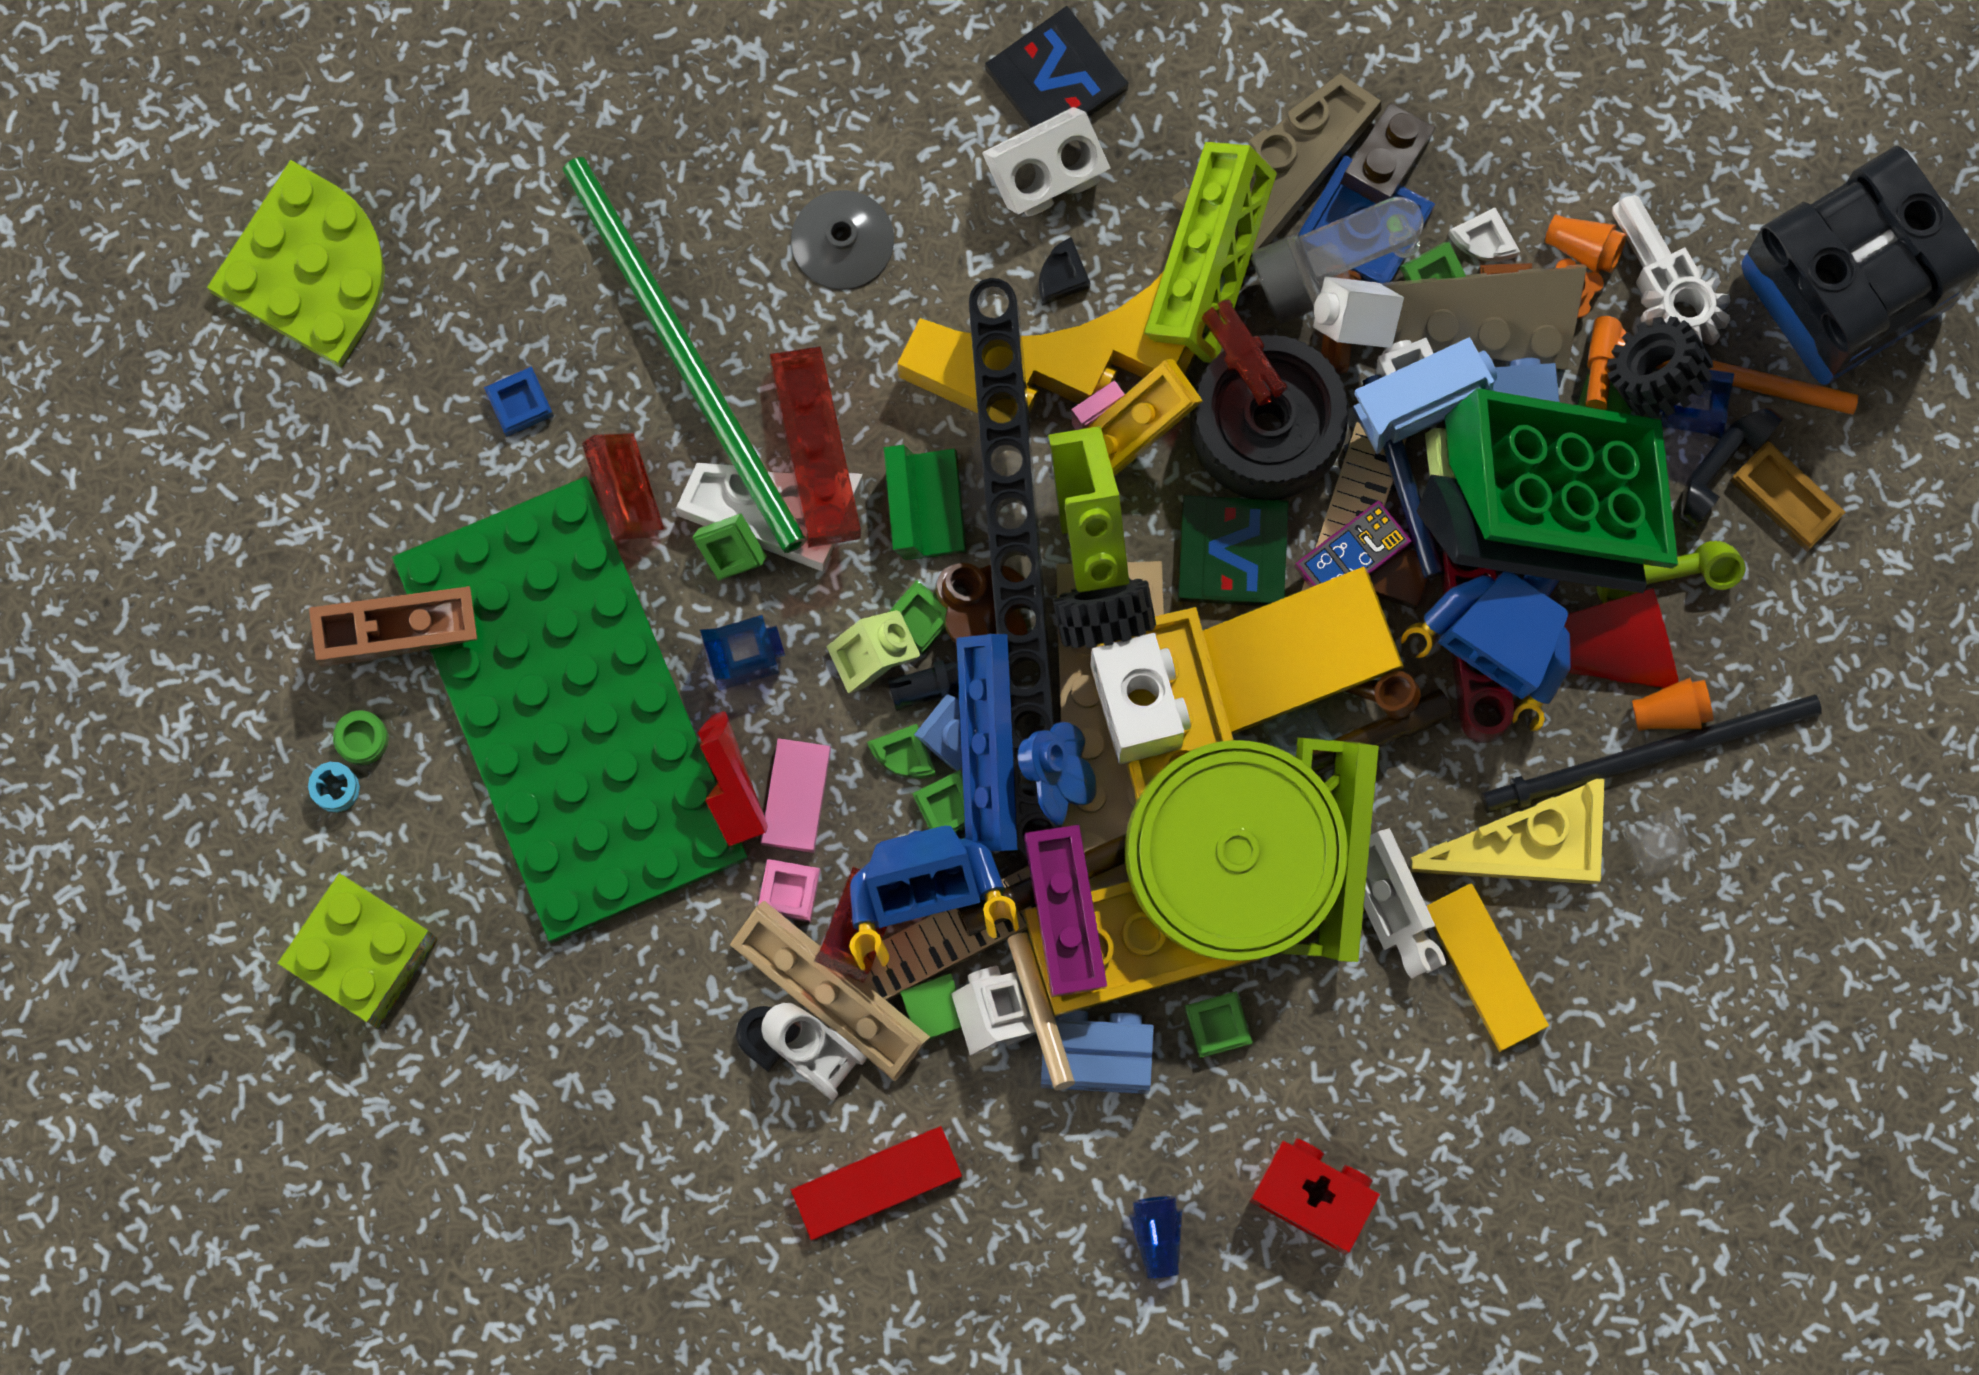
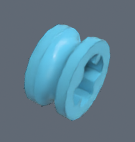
(340, 772)

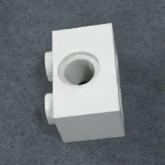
(1136, 729)

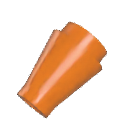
(1587, 242)
(1675, 707)

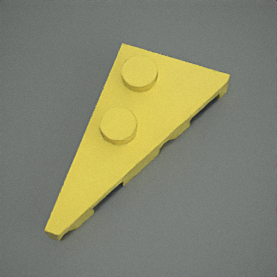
(1543, 843)

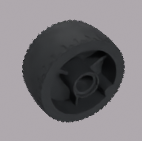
(1277, 461)

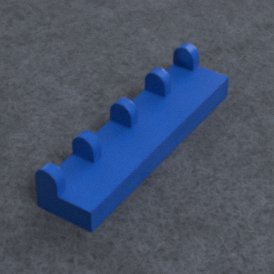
(987, 741)

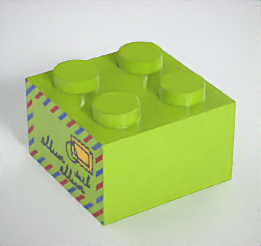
(358, 950)

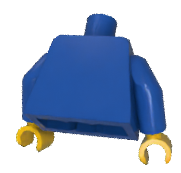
(1507, 633)
(920, 878)

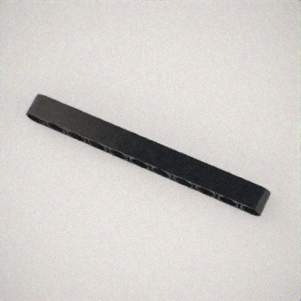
(1021, 541)

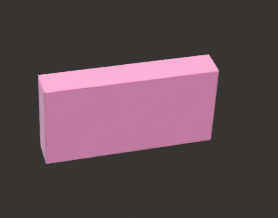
(796, 795)

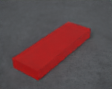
(876, 1183)

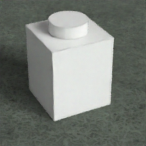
(1357, 312)

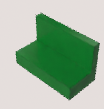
(924, 502)

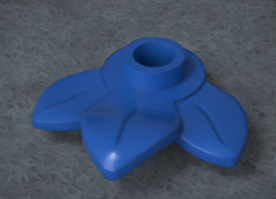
(1057, 767)

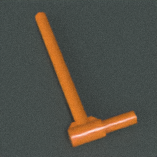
(1608, 333)

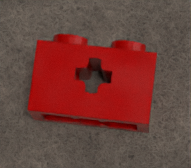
(1330, 1223)

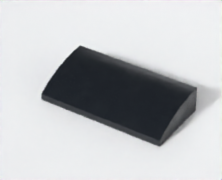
(1457, 531)

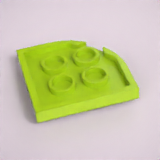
(307, 265)

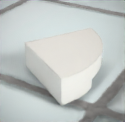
(1485, 237)

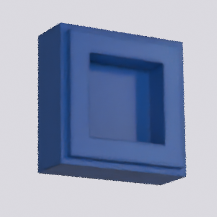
(518, 401)

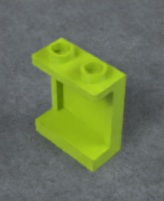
(1089, 508)

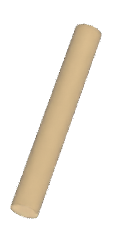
(1041, 1011)

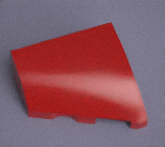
(1622, 642)
(733, 798)

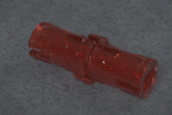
(1244, 352)

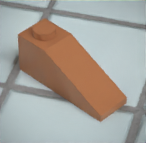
(391, 626)

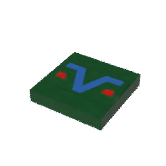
(1232, 550)

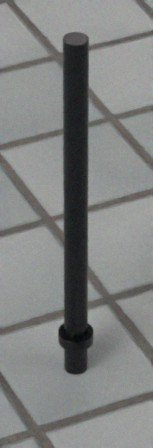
(1522, 791)

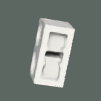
(1043, 149)

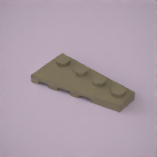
(1306, 149)
(1503, 313)

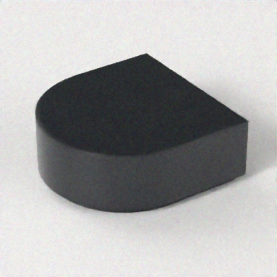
(751, 1039)

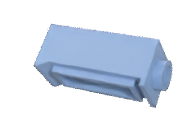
(1422, 392)

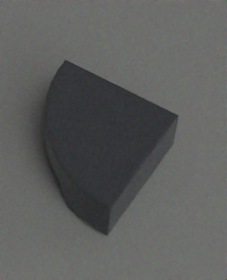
(1062, 273)

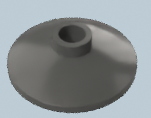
(846, 262)

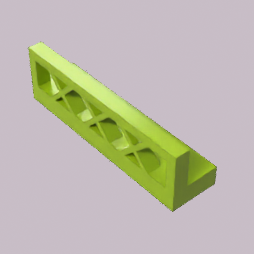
(1208, 245)
(1354, 793)

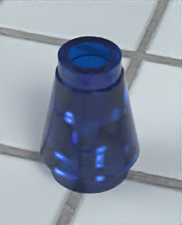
(1158, 1234)

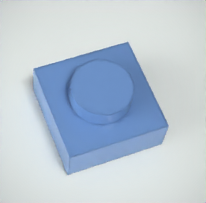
(943, 733)

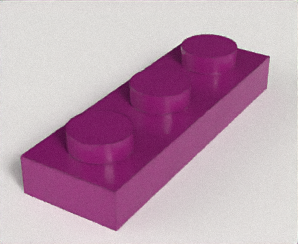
(1065, 911)

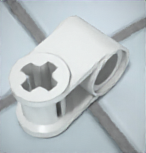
(817, 1052)

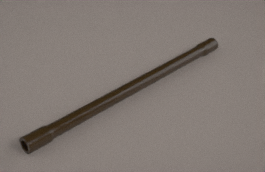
(1430, 711)

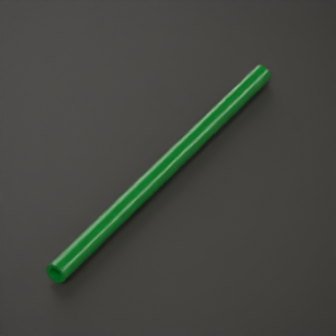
(684, 355)

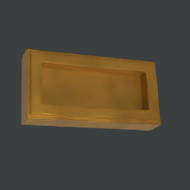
(1787, 496)

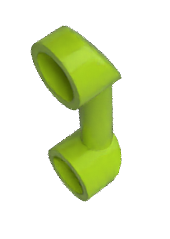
(1709, 559)

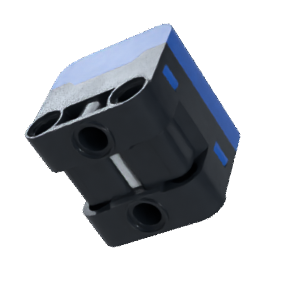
(1861, 265)

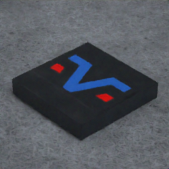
(1056, 70)

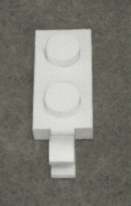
(1398, 907)

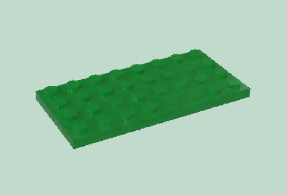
(572, 712)

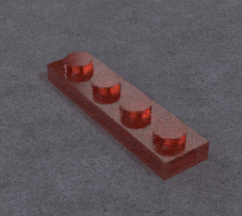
(815, 447)

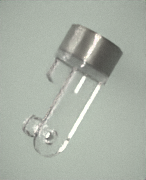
(1296, 265)

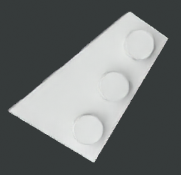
(719, 493)

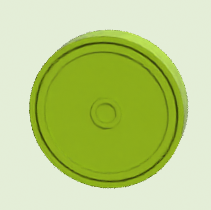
(1236, 850)

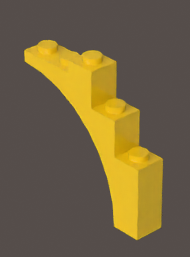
(1065, 361)

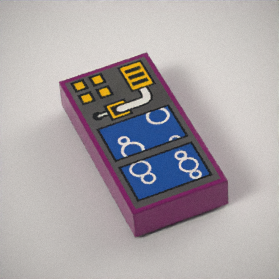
(1365, 541)

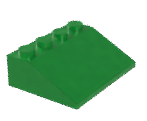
(1564, 477)

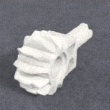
(1669, 276)

